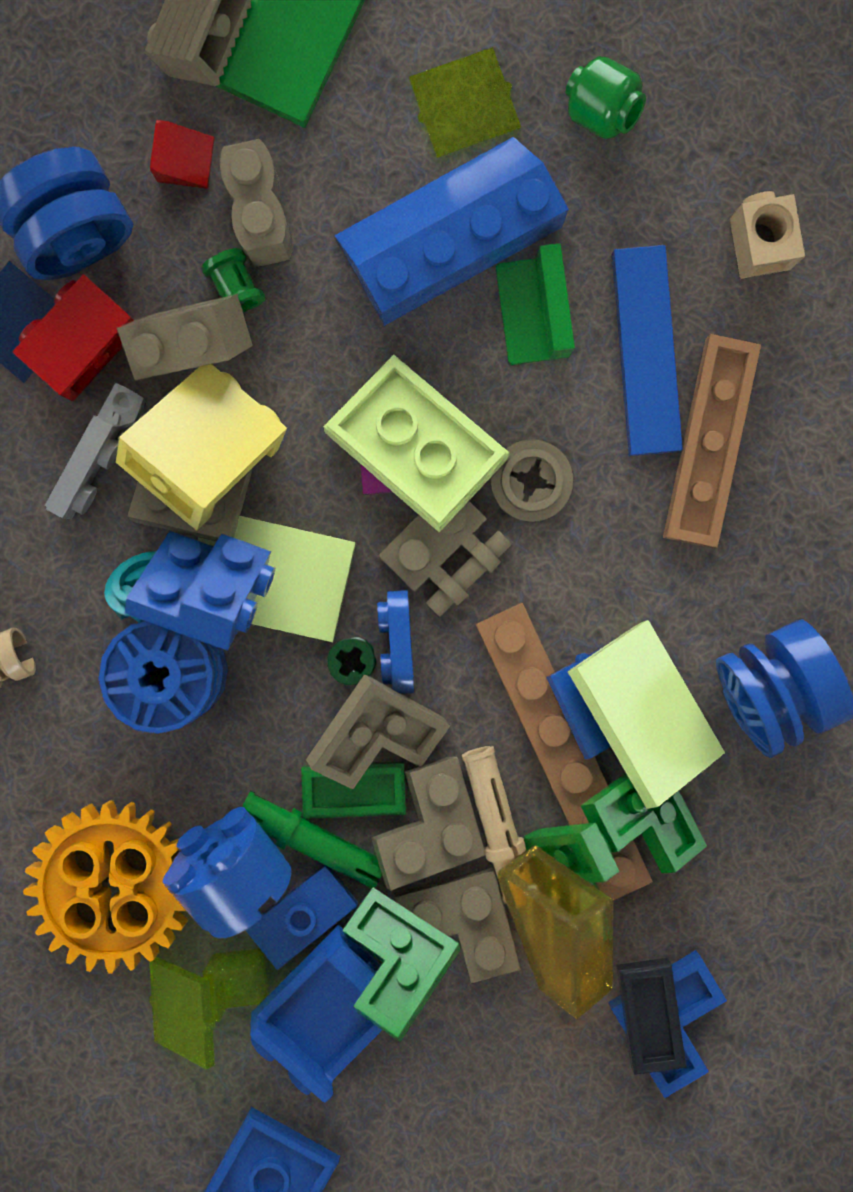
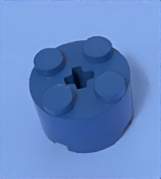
(227, 873)

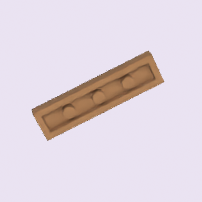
(712, 441)

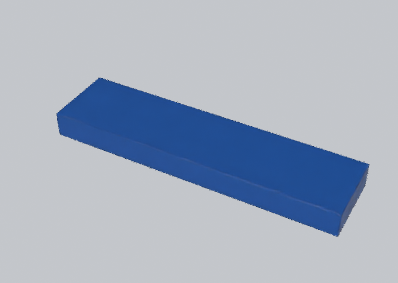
(647, 350)

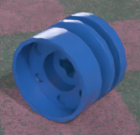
(792, 683)
(191, 690)

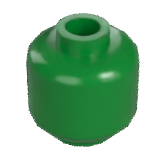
(605, 97)

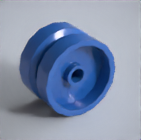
(61, 213)

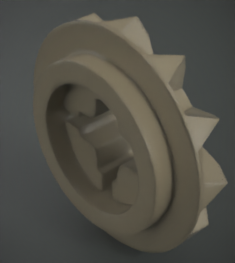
(553, 469)

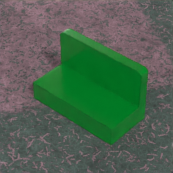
(535, 307)

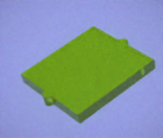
(464, 102)
(182, 1012)

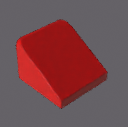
(181, 155)

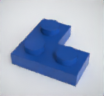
(695, 996)

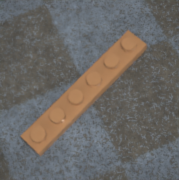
(574, 780)

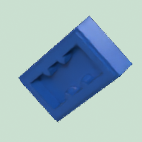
(302, 916)

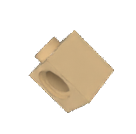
(761, 257)

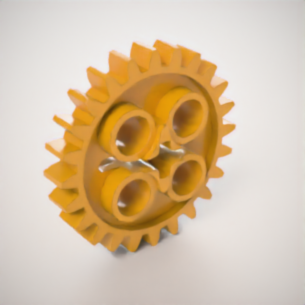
(64, 885)

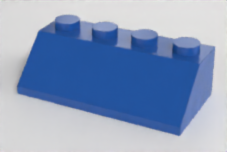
(453, 229)

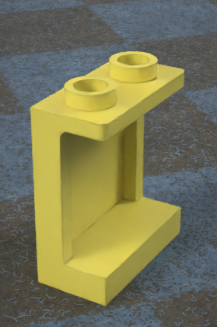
(199, 443)

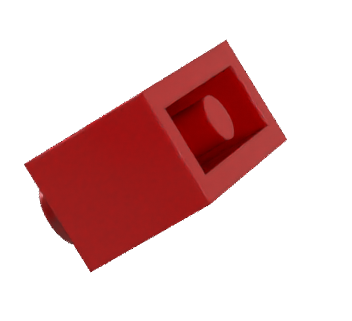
(73, 338)

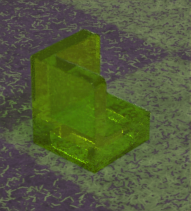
(236, 980)

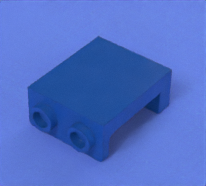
(311, 1015)

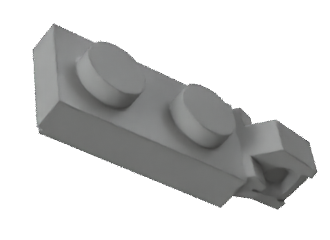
(95, 450)

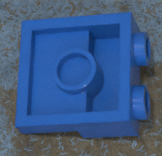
(202, 587)

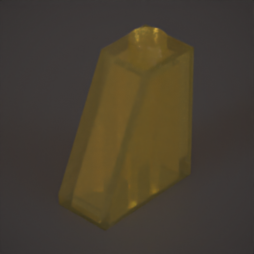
(562, 929)

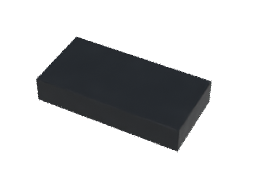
(651, 1016)

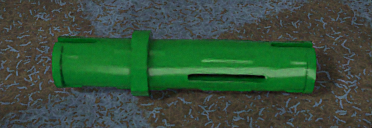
(313, 841)

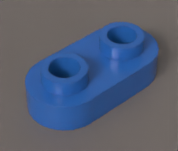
(395, 620)

